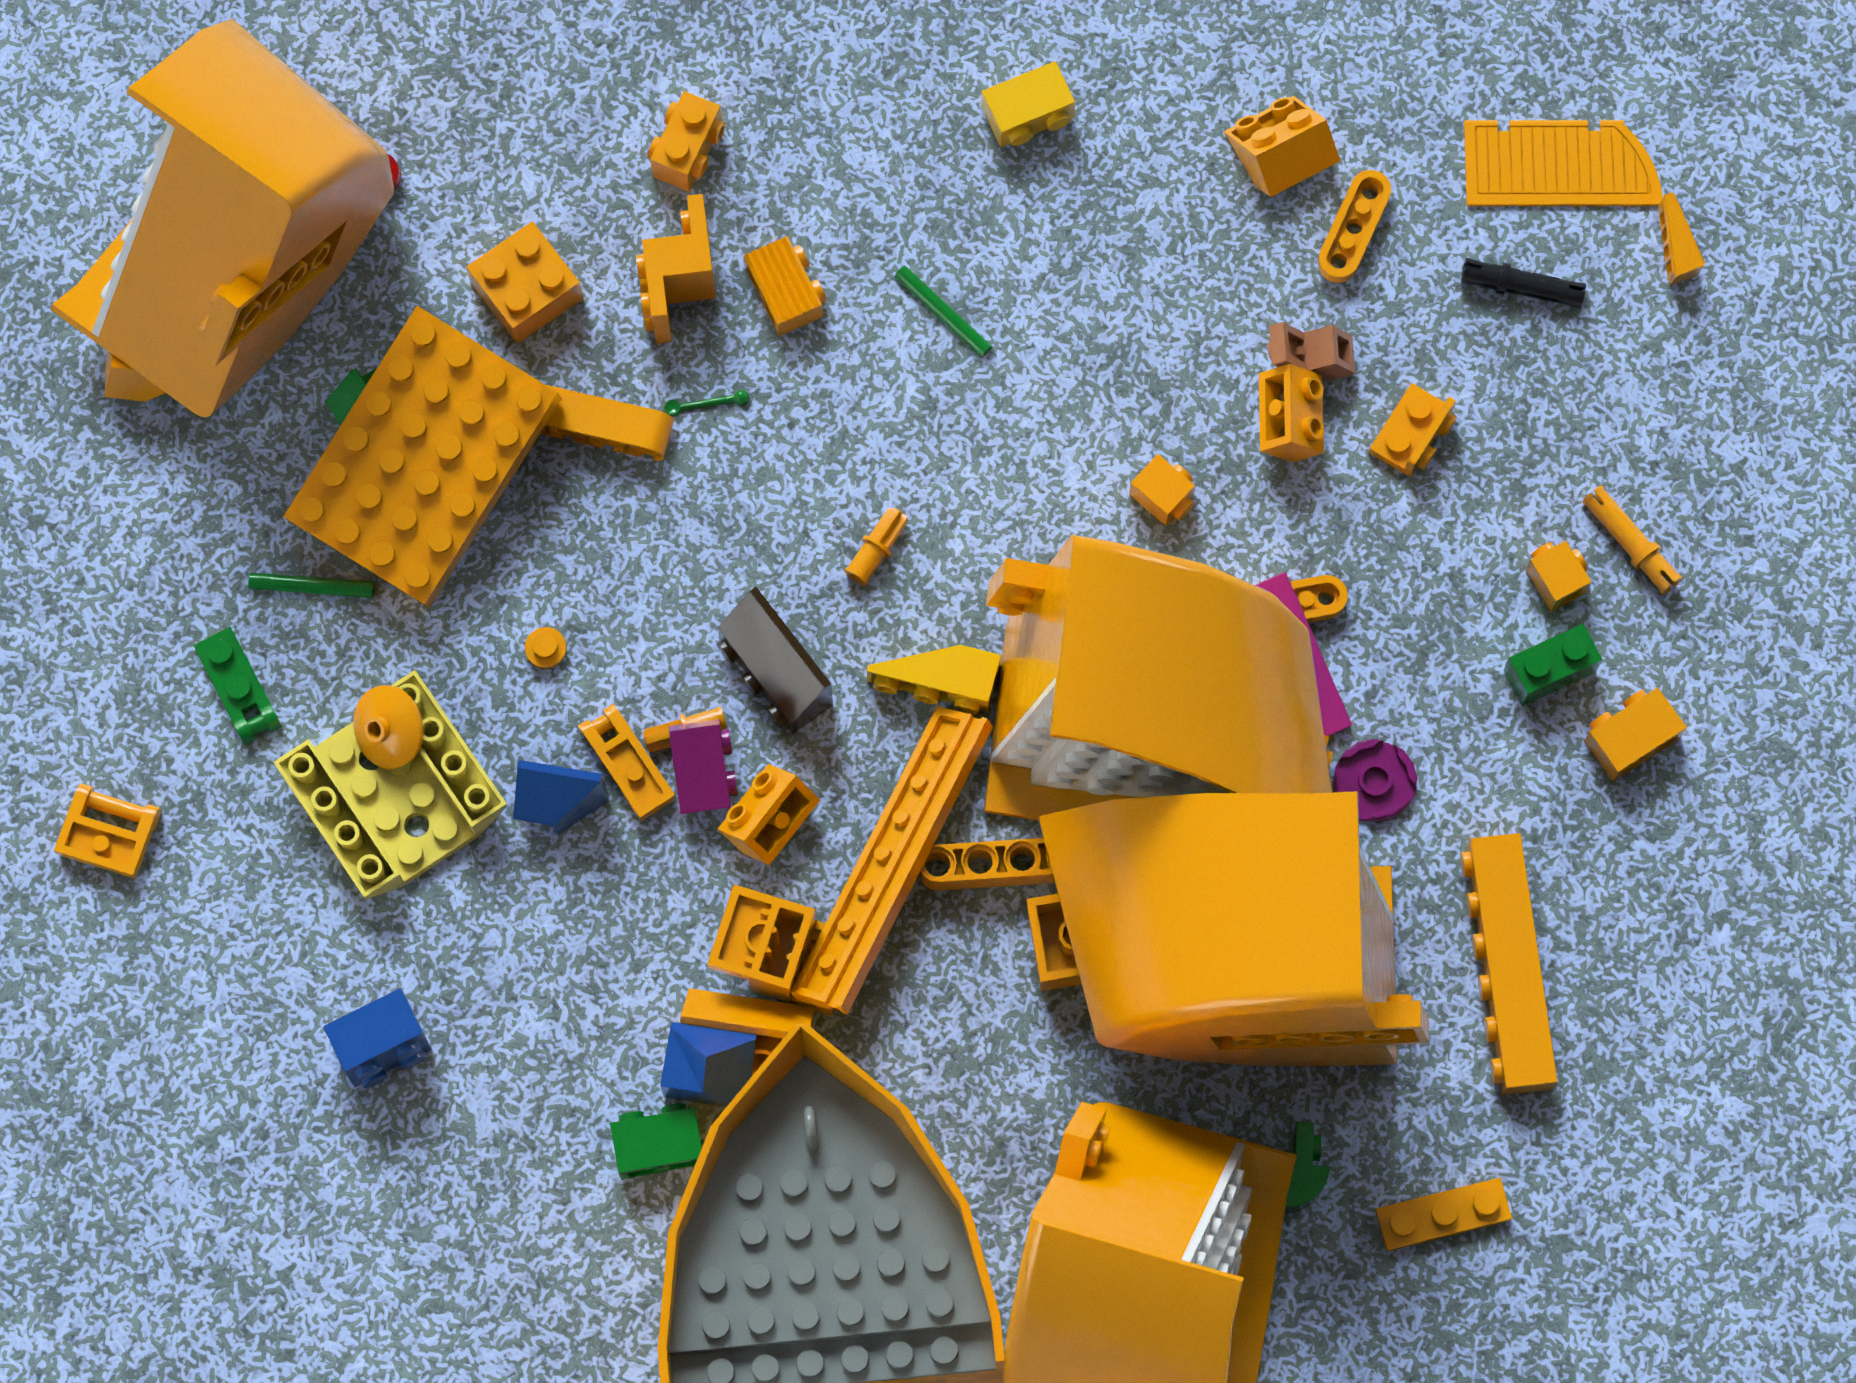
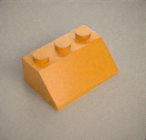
(747, 1015)

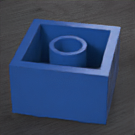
(378, 1039)

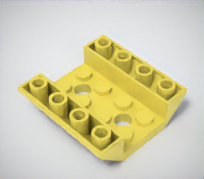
(368, 810)

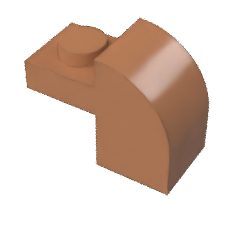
(1321, 350)

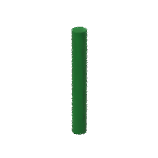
(943, 311)
(311, 585)

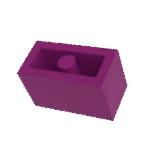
(701, 766)

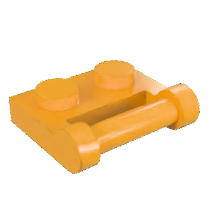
(103, 843)

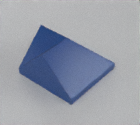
(556, 794)
(706, 1064)

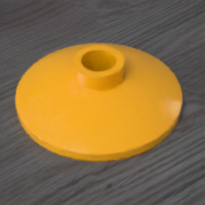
(399, 722)

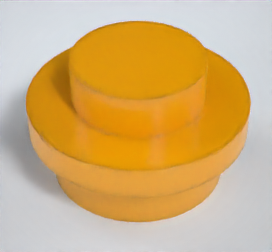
(545, 647)

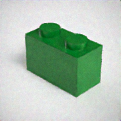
(1552, 664)
(656, 1141)

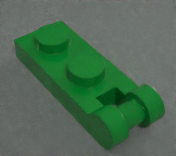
(236, 684)

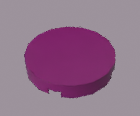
(1376, 797)

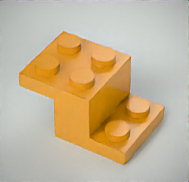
(676, 269)
(765, 942)

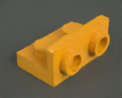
(1412, 429)

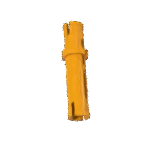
(1632, 540)

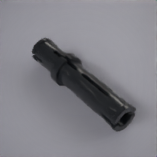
(1521, 282)

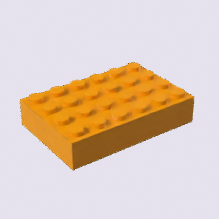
(423, 456)

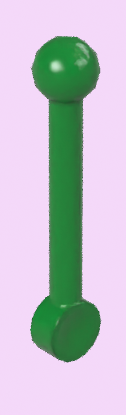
(673, 407)

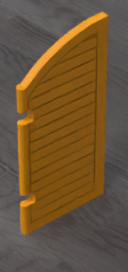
(1557, 165)

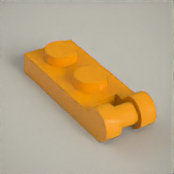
(628, 763)

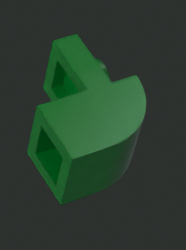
(1307, 1178)

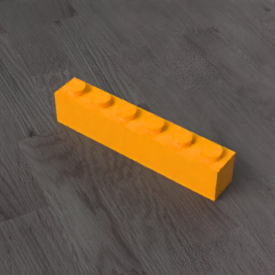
(1510, 964)

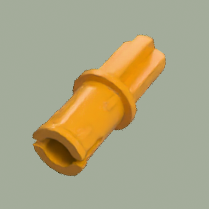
(876, 546)
(658, 736)

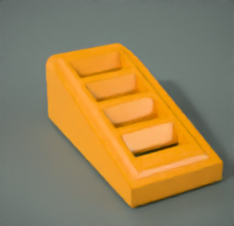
(1679, 246)

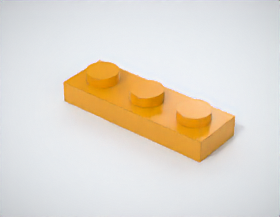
(1443, 1214)

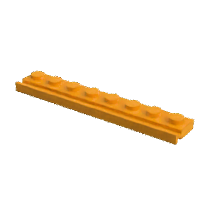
(891, 860)

